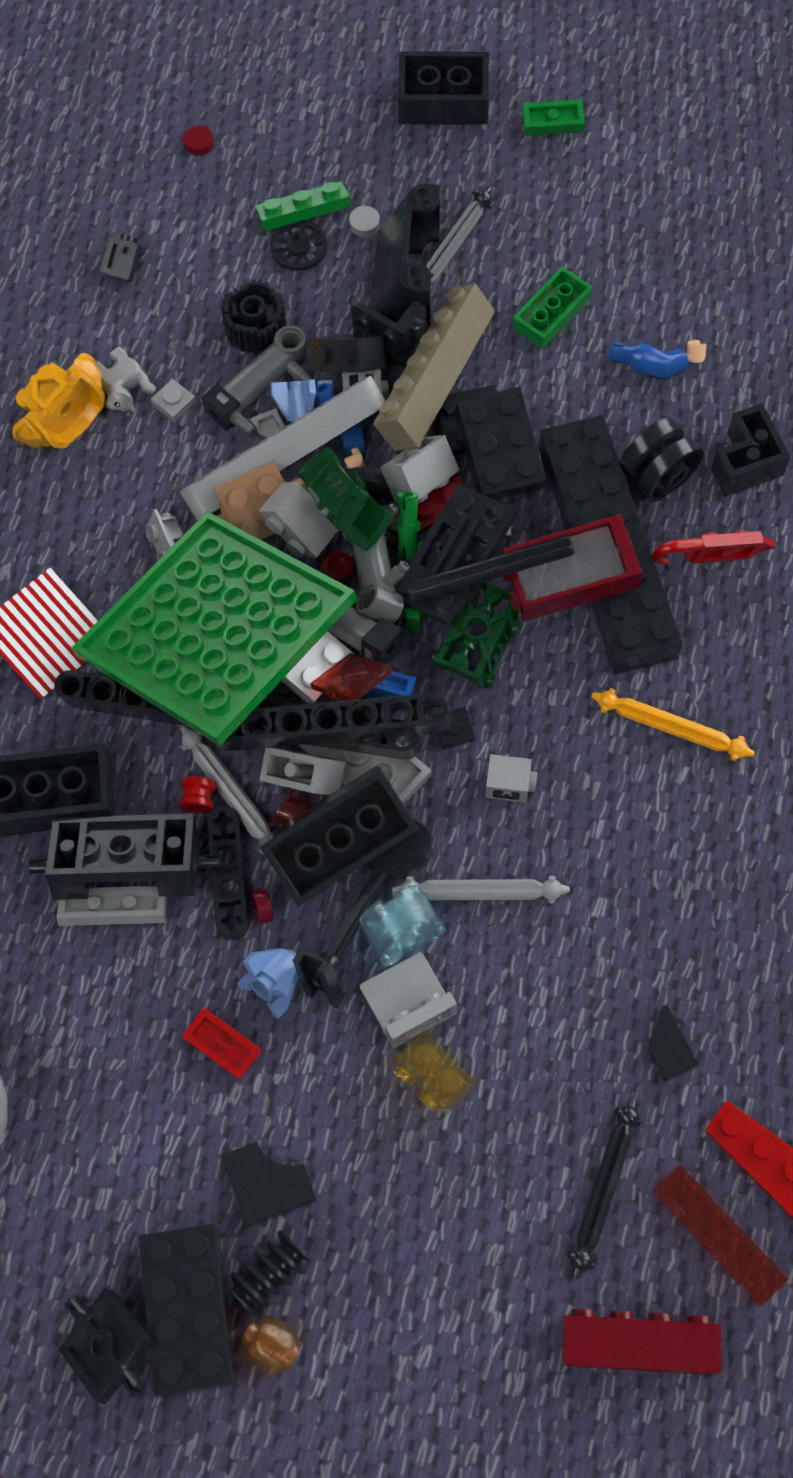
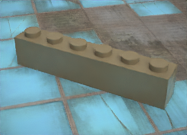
(434, 367)

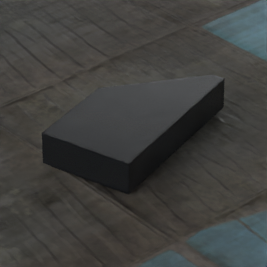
(670, 1047)

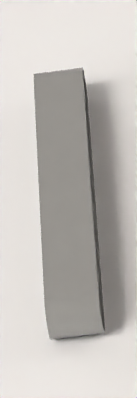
(290, 442)

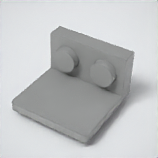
(408, 999)

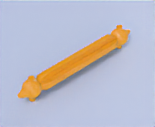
(673, 724)

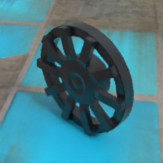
(298, 246)

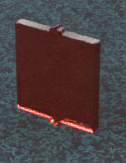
(351, 677)

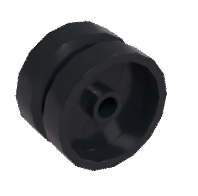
(661, 459)

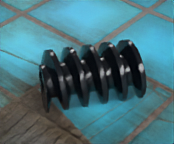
(267, 1273)

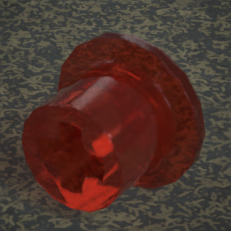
(289, 809)

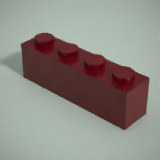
(641, 1343)

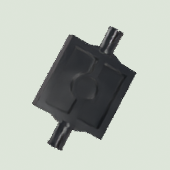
(105, 1346)

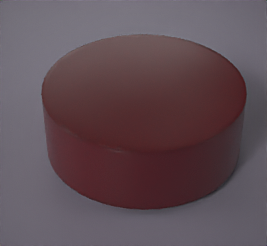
(198, 140)
(338, 567)
(262, 905)

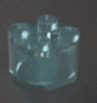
(401, 925)

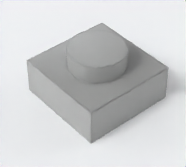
(173, 400)

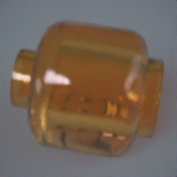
(271, 1345)

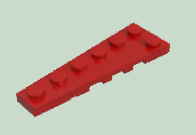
(755, 1151)

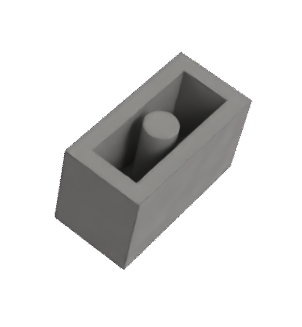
(421, 468)
(297, 520)
(302, 771)

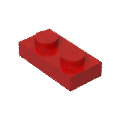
(222, 1044)

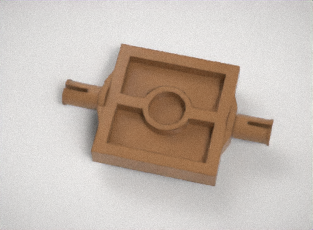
(246, 494)

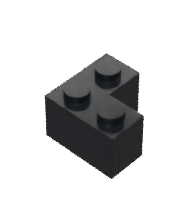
(755, 455)

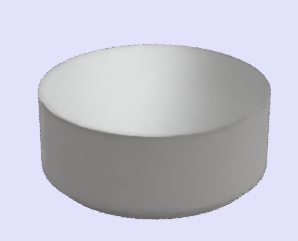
(364, 221)

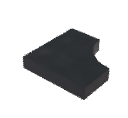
(266, 1187)

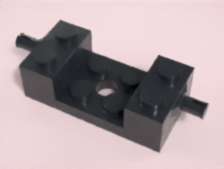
(159, 850)

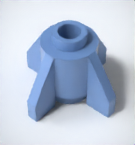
(297, 398)
(271, 978)

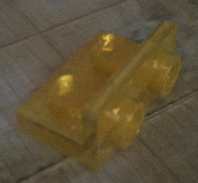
(433, 1072)

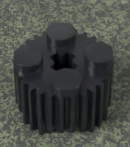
(253, 316)

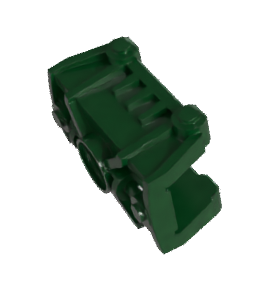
(344, 499)
(491, 643)

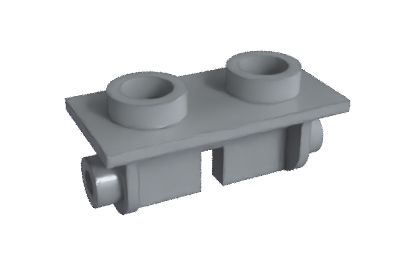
(162, 532)

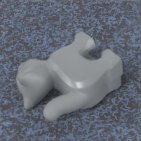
(120, 378)

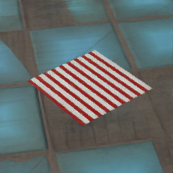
(41, 629)

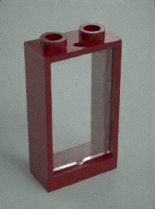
(598, 569)

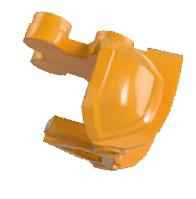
(59, 403)

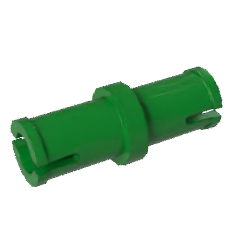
(407, 525)

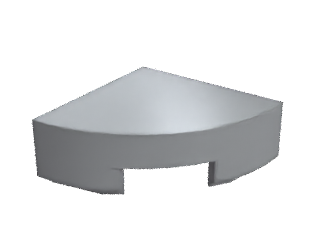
(267, 423)

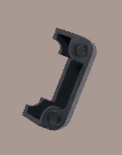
(406, 232)

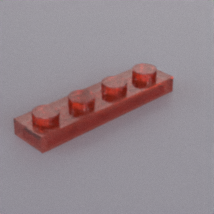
(720, 1235)

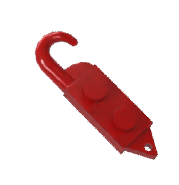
(715, 547)

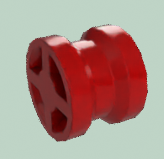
(197, 794)

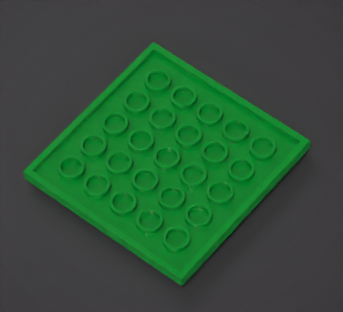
(214, 626)

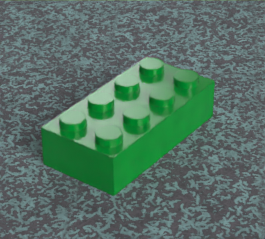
(552, 307)

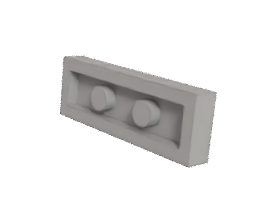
(114, 906)

